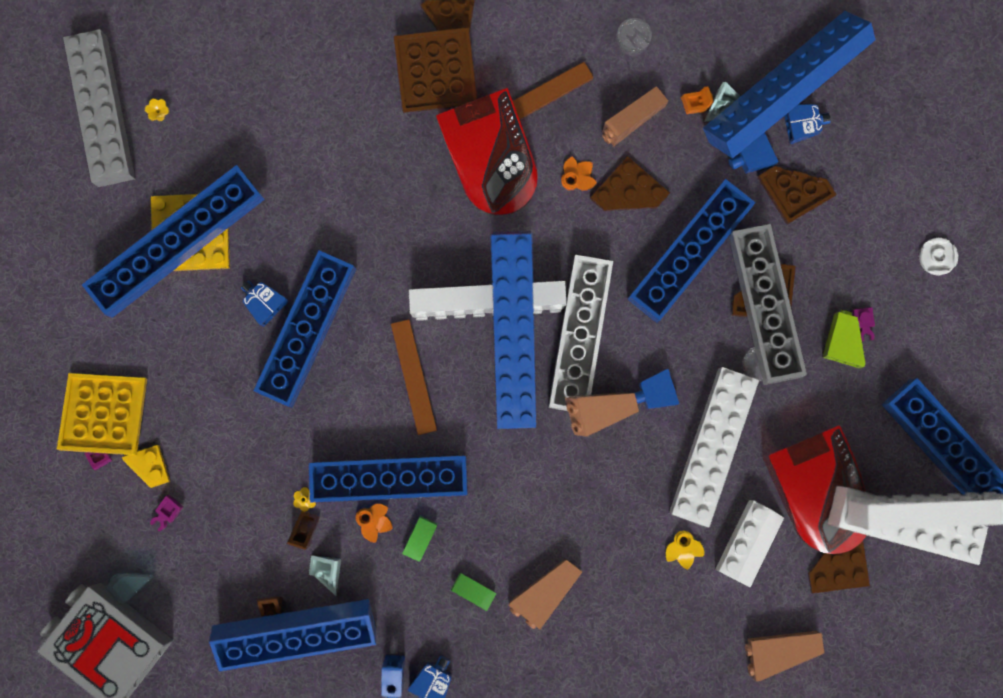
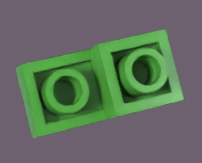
(419, 538)
(473, 591)

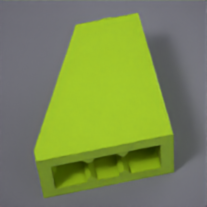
(845, 341)

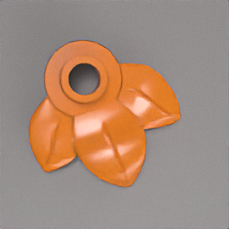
(580, 173)
(377, 521)

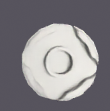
(934, 252)

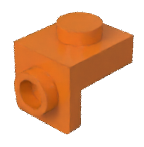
(697, 101)

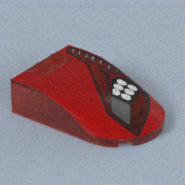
(491, 153)
(807, 484)

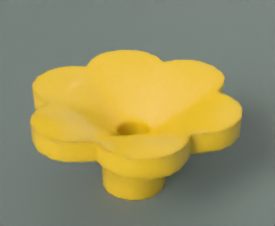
(155, 106)
(299, 503)

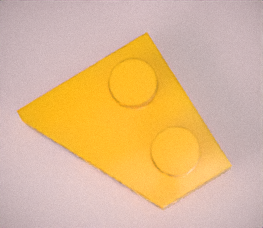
(149, 466)

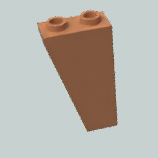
(633, 116)
(599, 411)
(545, 594)
(780, 652)

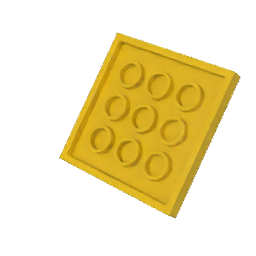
(212, 256)
(102, 414)

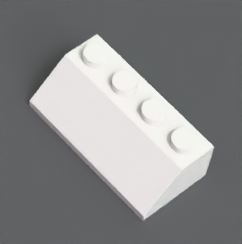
(749, 543)

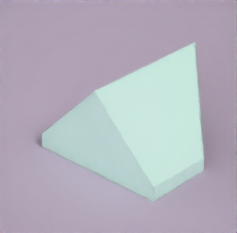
(723, 99)
(326, 571)

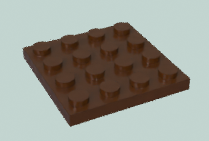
(435, 69)

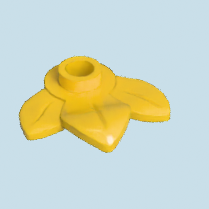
(684, 552)

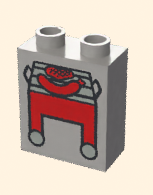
(103, 643)

